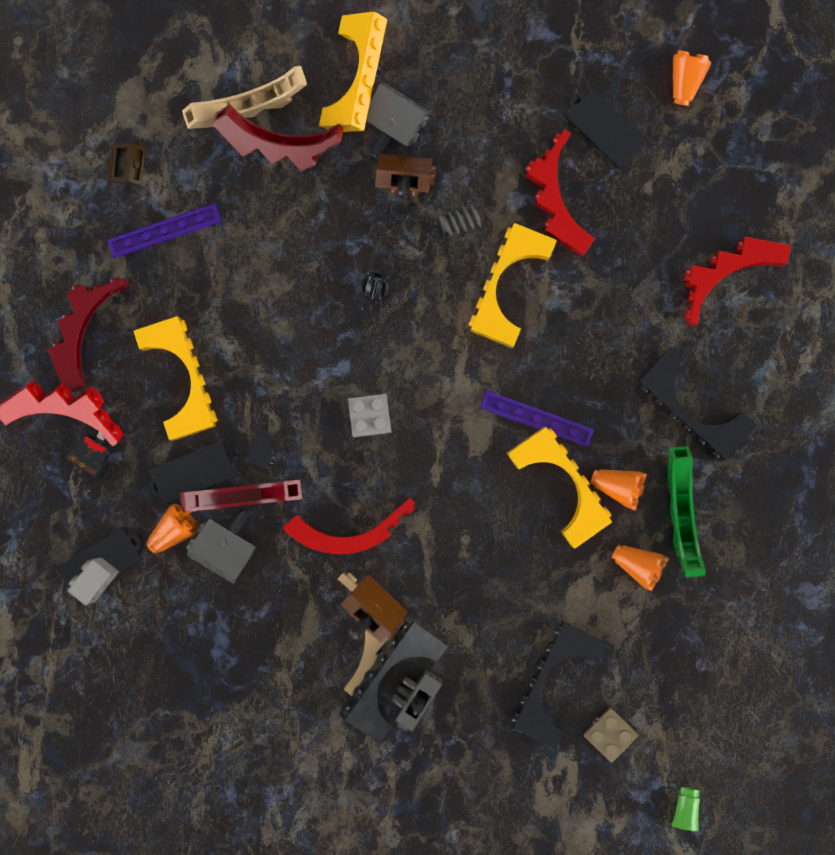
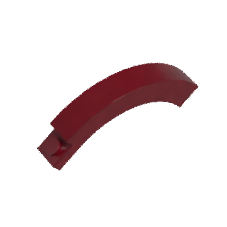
(241, 496)

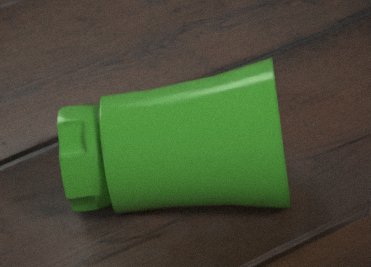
(687, 809)

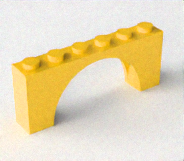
(352, 109)
(520, 245)
(196, 413)
(589, 514)

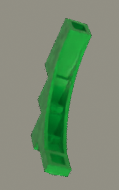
(682, 511)

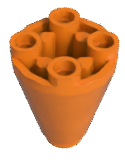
(688, 75)
(620, 485)
(172, 529)
(641, 564)

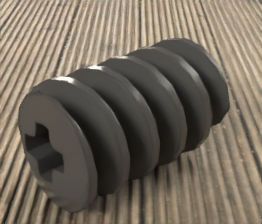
(460, 220)

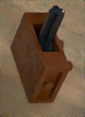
(404, 174)
(373, 610)

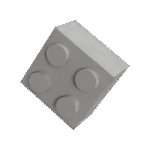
(369, 415)
(92, 581)

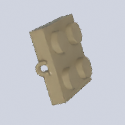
(610, 734)

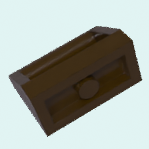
(133, 164)

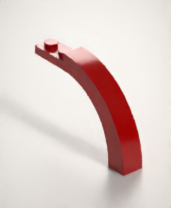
(326, 543)

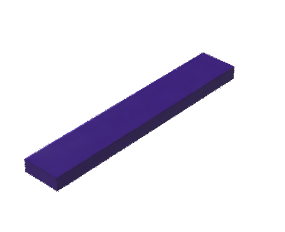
(164, 231)
(536, 418)

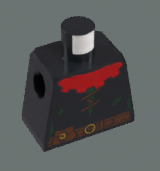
(90, 454)

